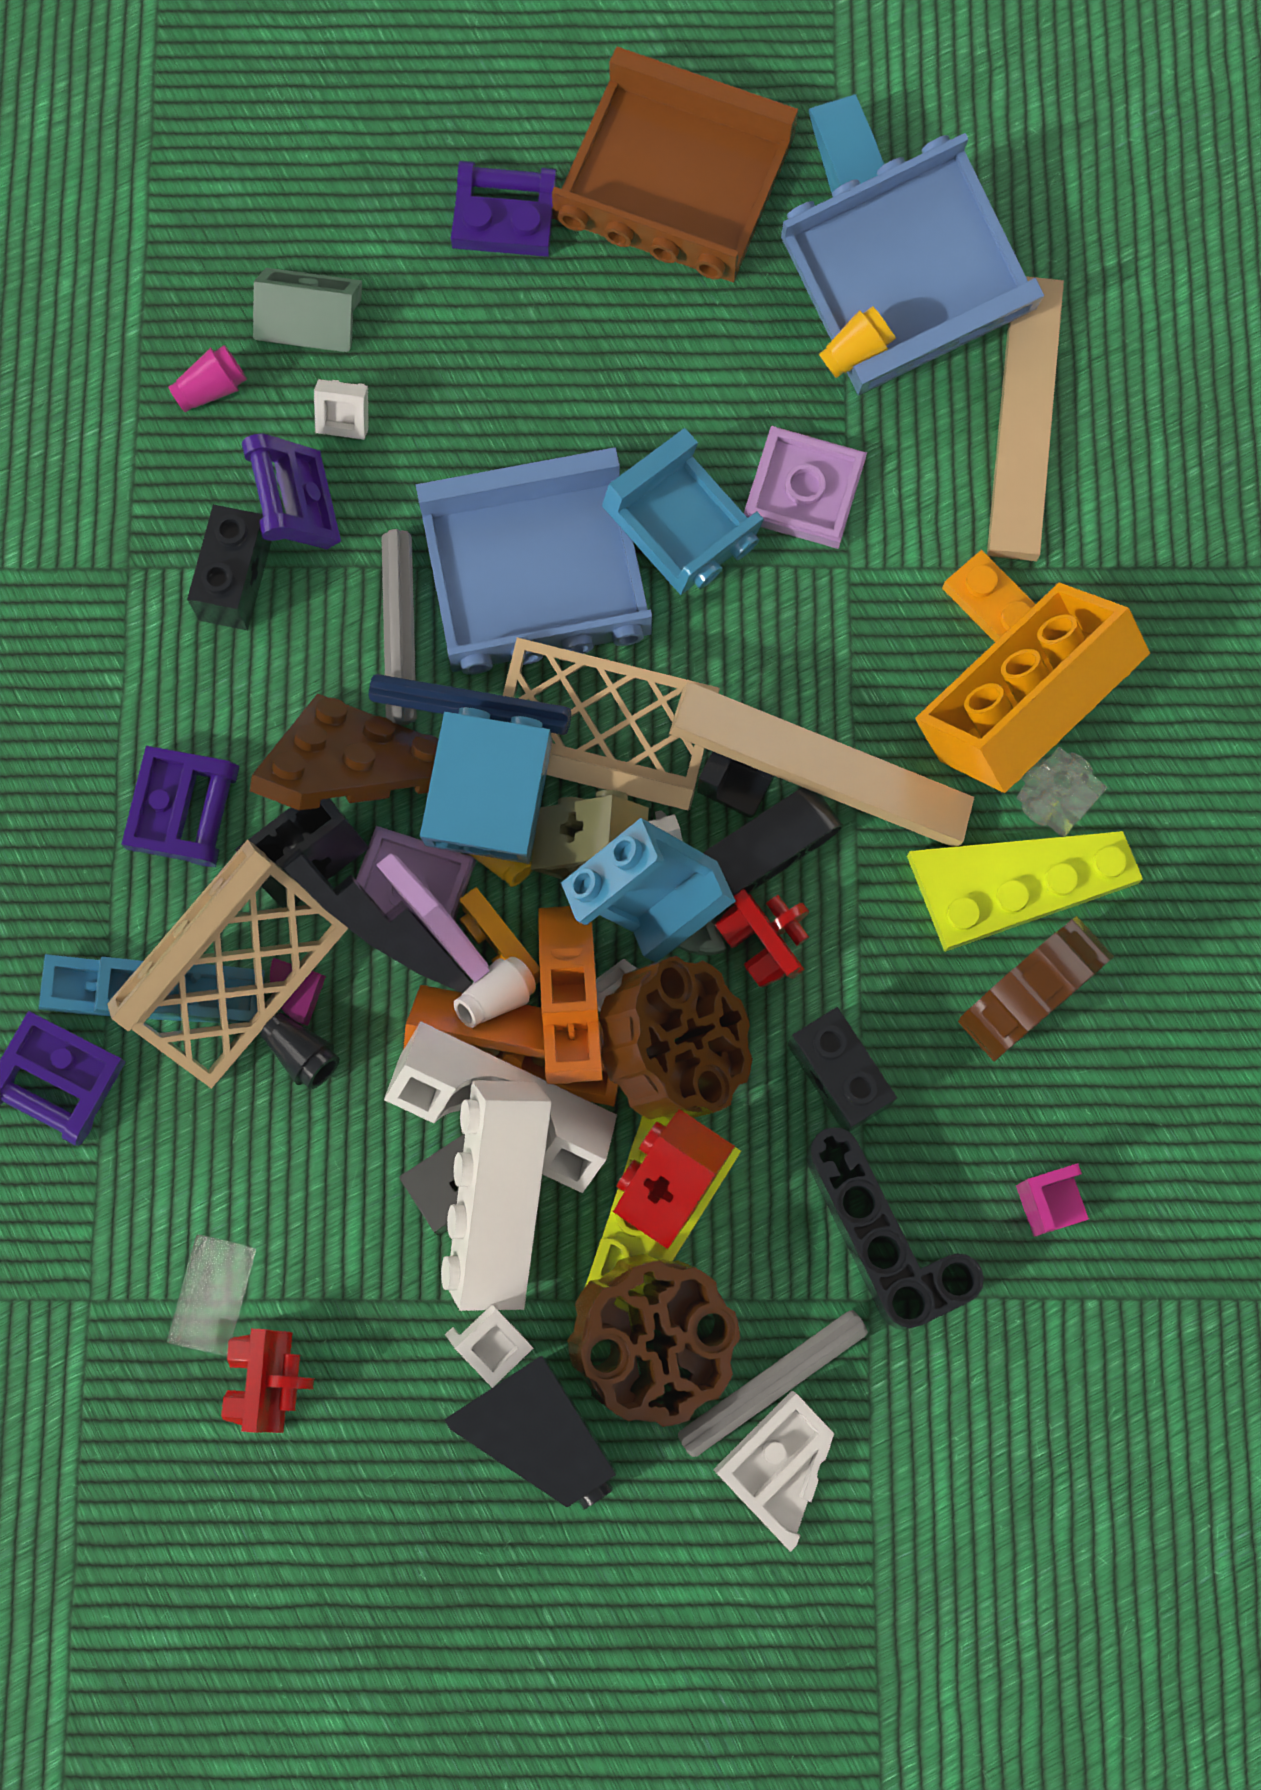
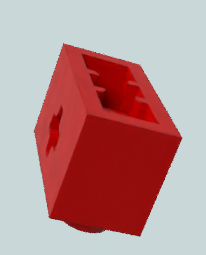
(672, 1177)

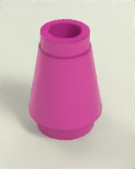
(208, 379)

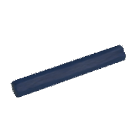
(449, 699)

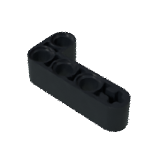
(883, 1225)

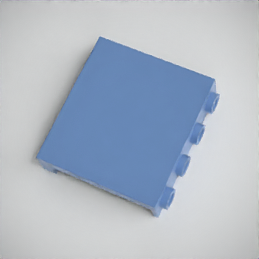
(915, 249)
(532, 561)

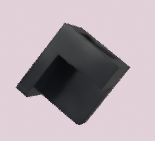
(733, 784)

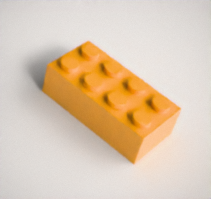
(1033, 686)

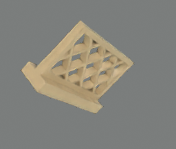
(603, 771)
(191, 938)

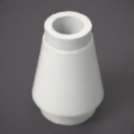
(496, 993)

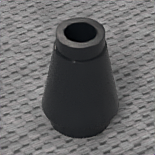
(301, 1052)

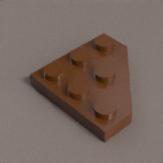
(343, 753)

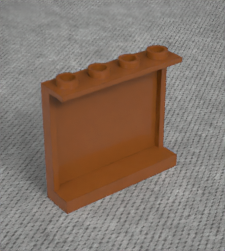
(676, 165)

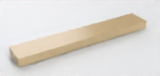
(1025, 428)
(821, 765)

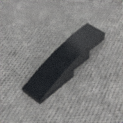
(394, 933)

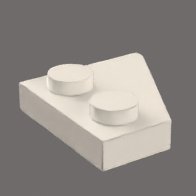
(779, 1466)

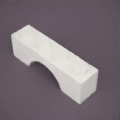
(437, 1077)

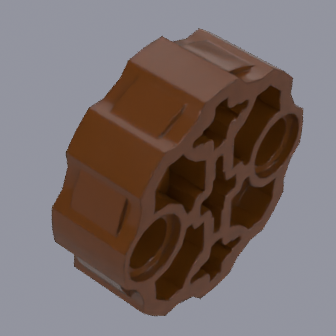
(1035, 988)
(640, 1031)
(673, 1307)

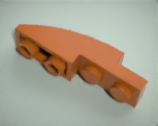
(568, 998)

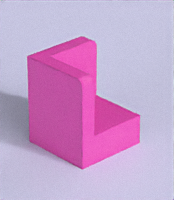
(1052, 1200)

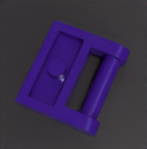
(503, 223)
(303, 488)
(163, 803)
(63, 1062)

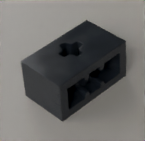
(229, 568)
(321, 835)
(841, 1070)

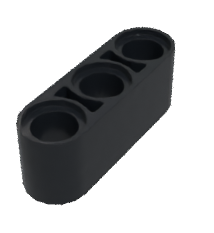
(775, 840)

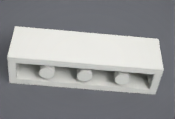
(496, 1194)

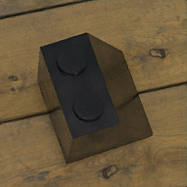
(538, 1435)

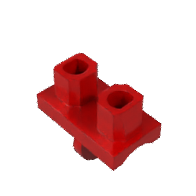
(748, 918)
(270, 1381)

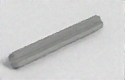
(398, 615)
(772, 1383)

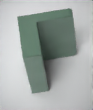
(305, 309)

